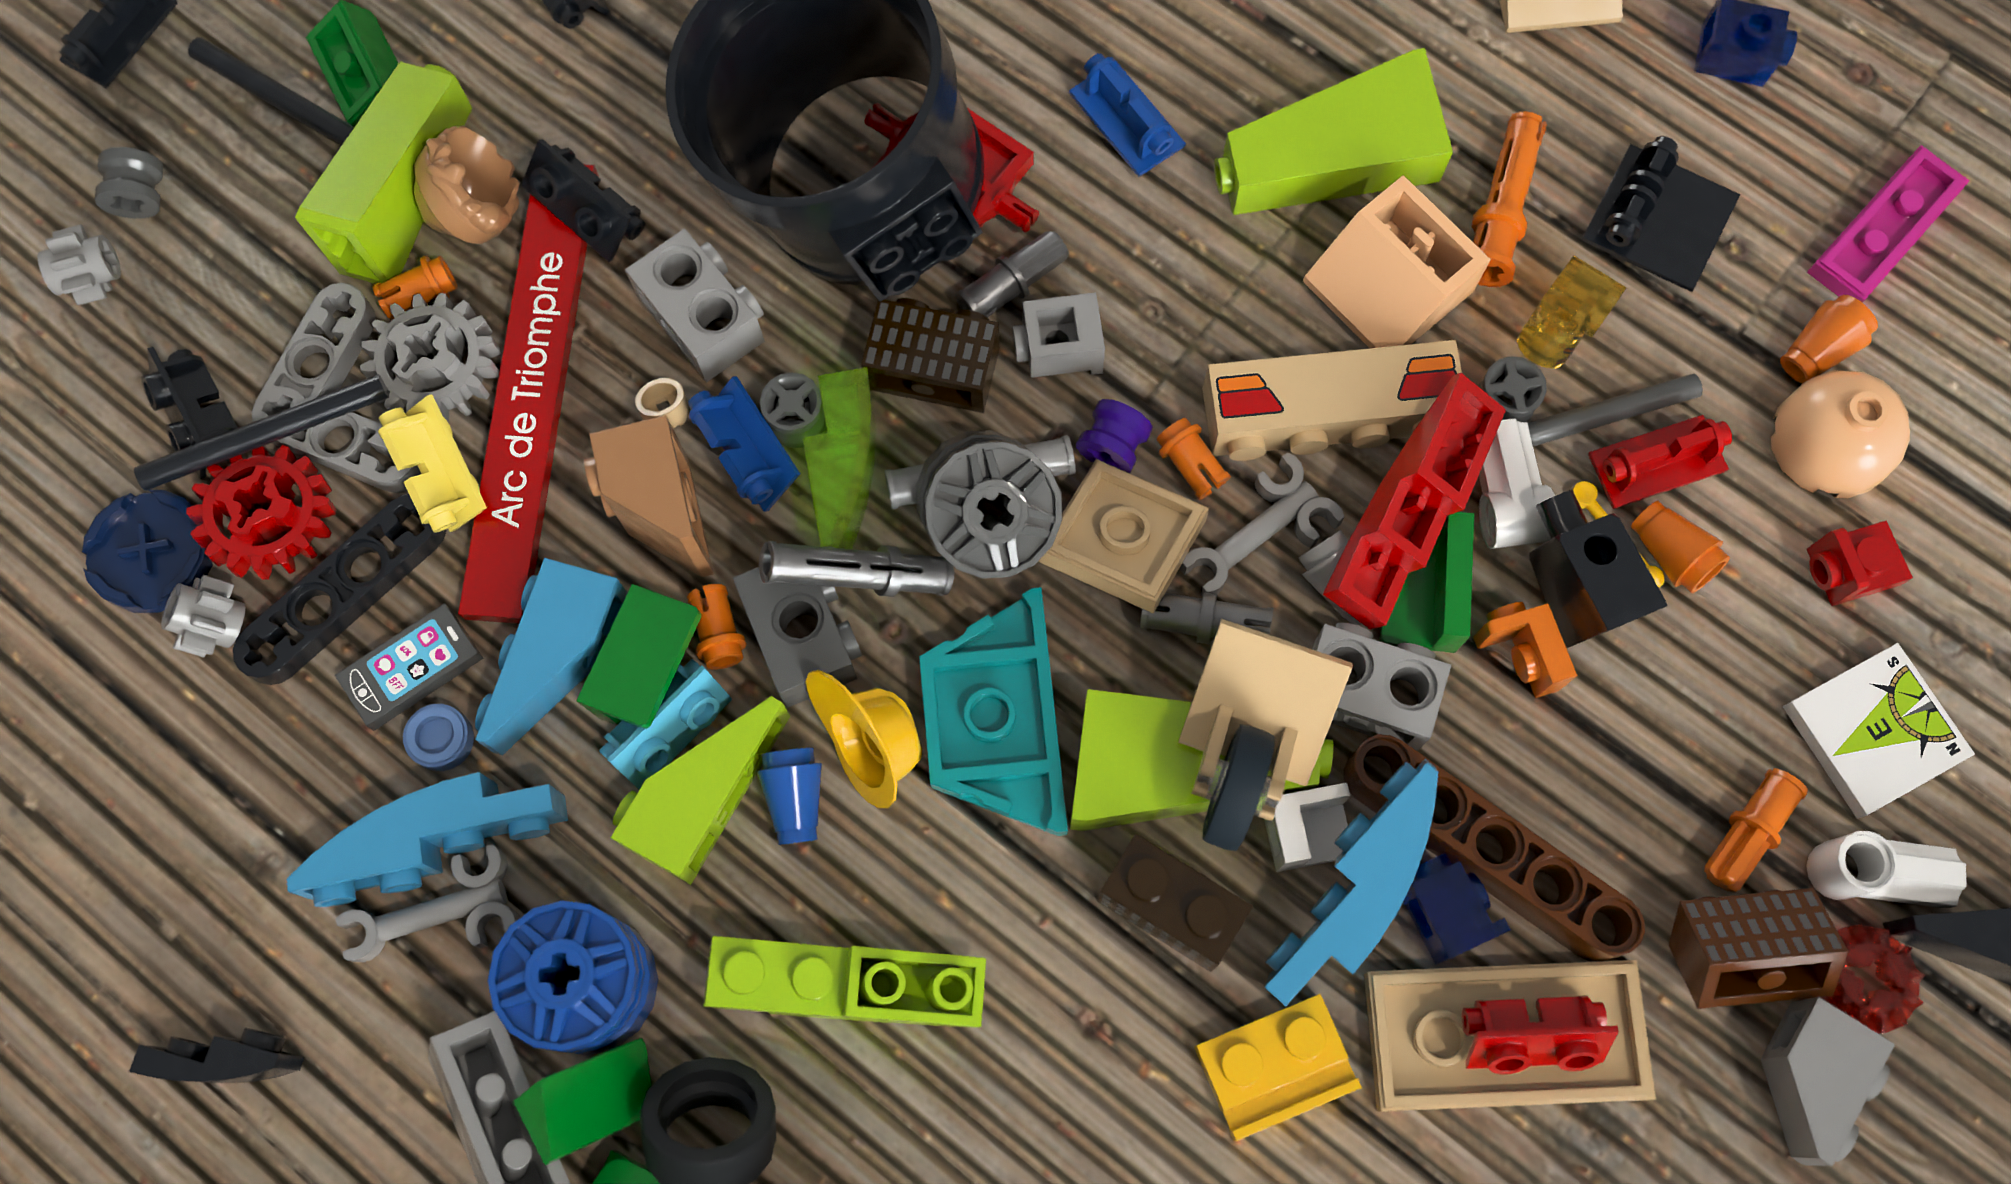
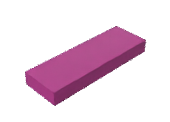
(1888, 225)

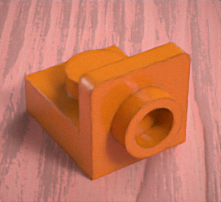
(1537, 649)

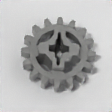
(438, 335)

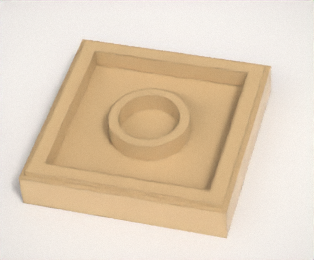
(1125, 535)

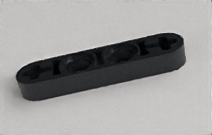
(334, 580)

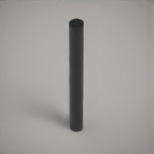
(270, 90)
(261, 432)

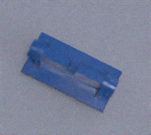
(1125, 115)
(750, 446)

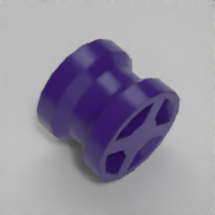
(1114, 435)

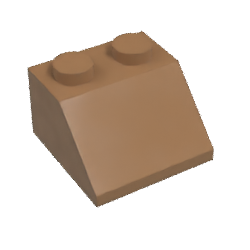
(650, 490)

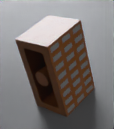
(1757, 948)

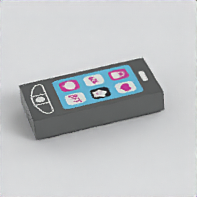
(408, 667)

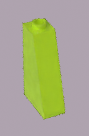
(1340, 141)
(365, 200)
(1136, 767)

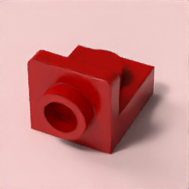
(1857, 562)

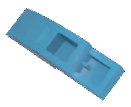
(405, 837)
(1381, 863)

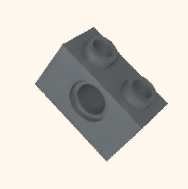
(788, 658)

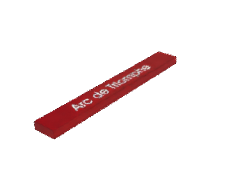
(524, 418)

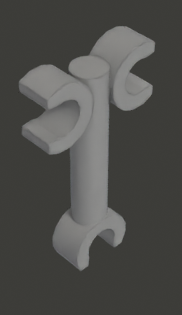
(1290, 501)
(480, 901)

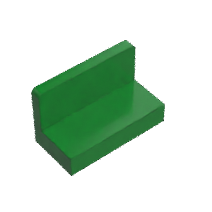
(1437, 599)
(639, 658)

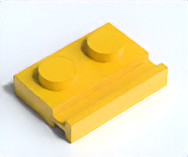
(1277, 1067)

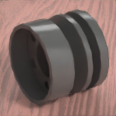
(983, 466)

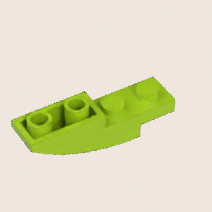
(845, 982)

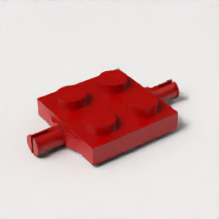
(1004, 165)

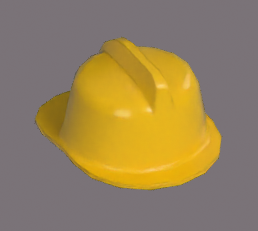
(870, 734)

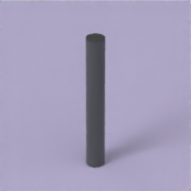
(1615, 409)

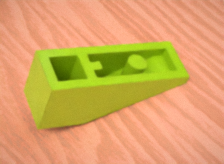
(692, 799)

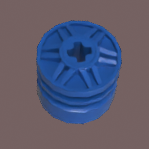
(589, 1014)

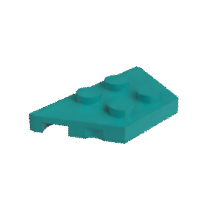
(995, 717)

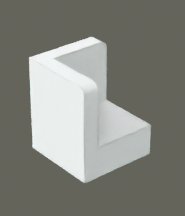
(1307, 827)

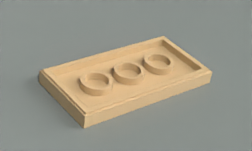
(1423, 1046)

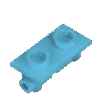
(686, 710)

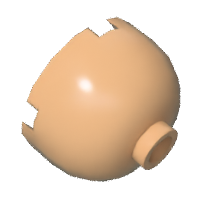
(1841, 433)

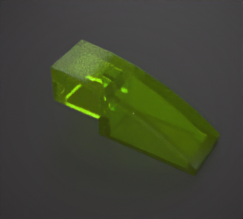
(843, 458)

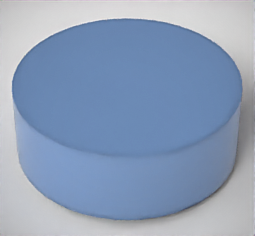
(438, 737)

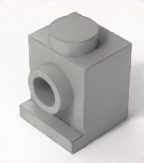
(1068, 319)

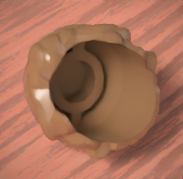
(465, 186)

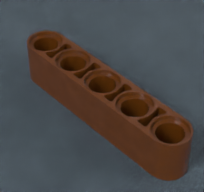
(1523, 856)

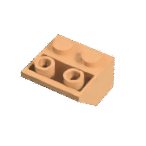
(1397, 268)

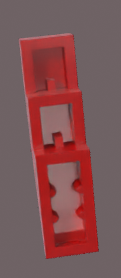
(1412, 502)

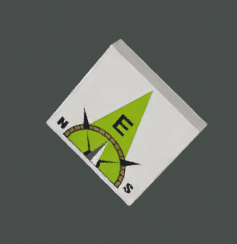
(1878, 731)

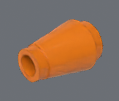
(1829, 338)
(1680, 547)

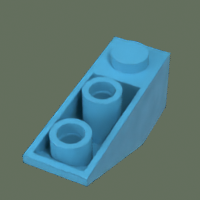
(552, 651)

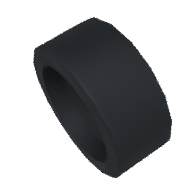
(700, 1085)

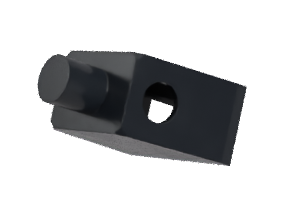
(1590, 572)

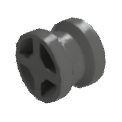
(128, 183)
(1518, 381)
(787, 397)

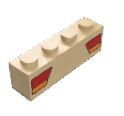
(1324, 398)

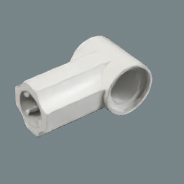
(1512, 490)
(1887, 871)

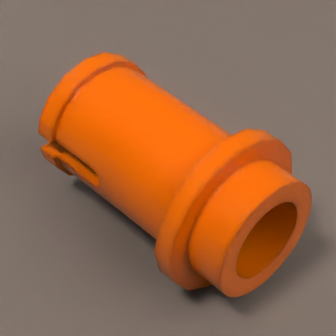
(426, 279)
(1190, 455)
(718, 637)

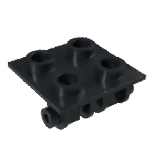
(1661, 214)

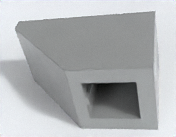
(1821, 1076)

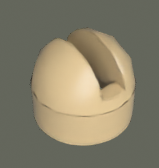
(659, 392)

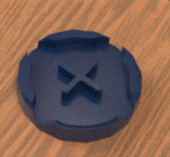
(143, 550)

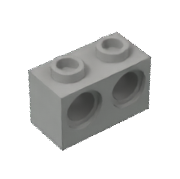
(691, 307)
(1369, 702)

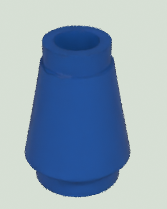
(792, 793)

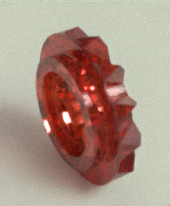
(1880, 1009)

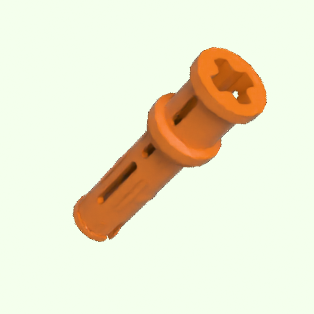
(1501, 220)

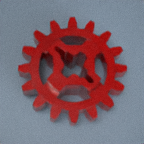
(264, 519)

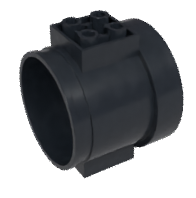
(757, 64)

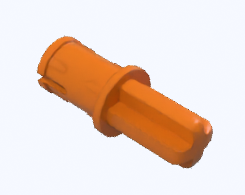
(1754, 829)

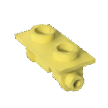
(445, 490)

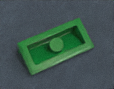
(352, 57)
(586, 1101)

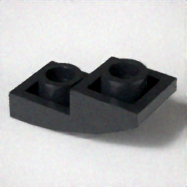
(227, 1060)

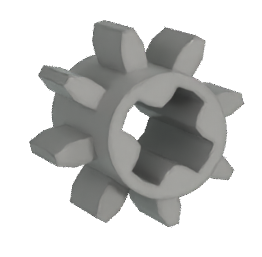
(79, 265)
(203, 616)

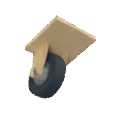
(1268, 714)

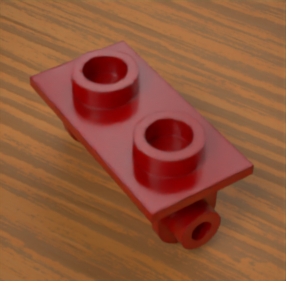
(1661, 460)
(1568, 1034)

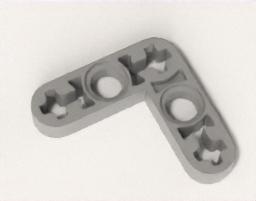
(288, 389)

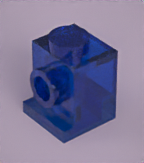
(1744, 42)
(1450, 909)

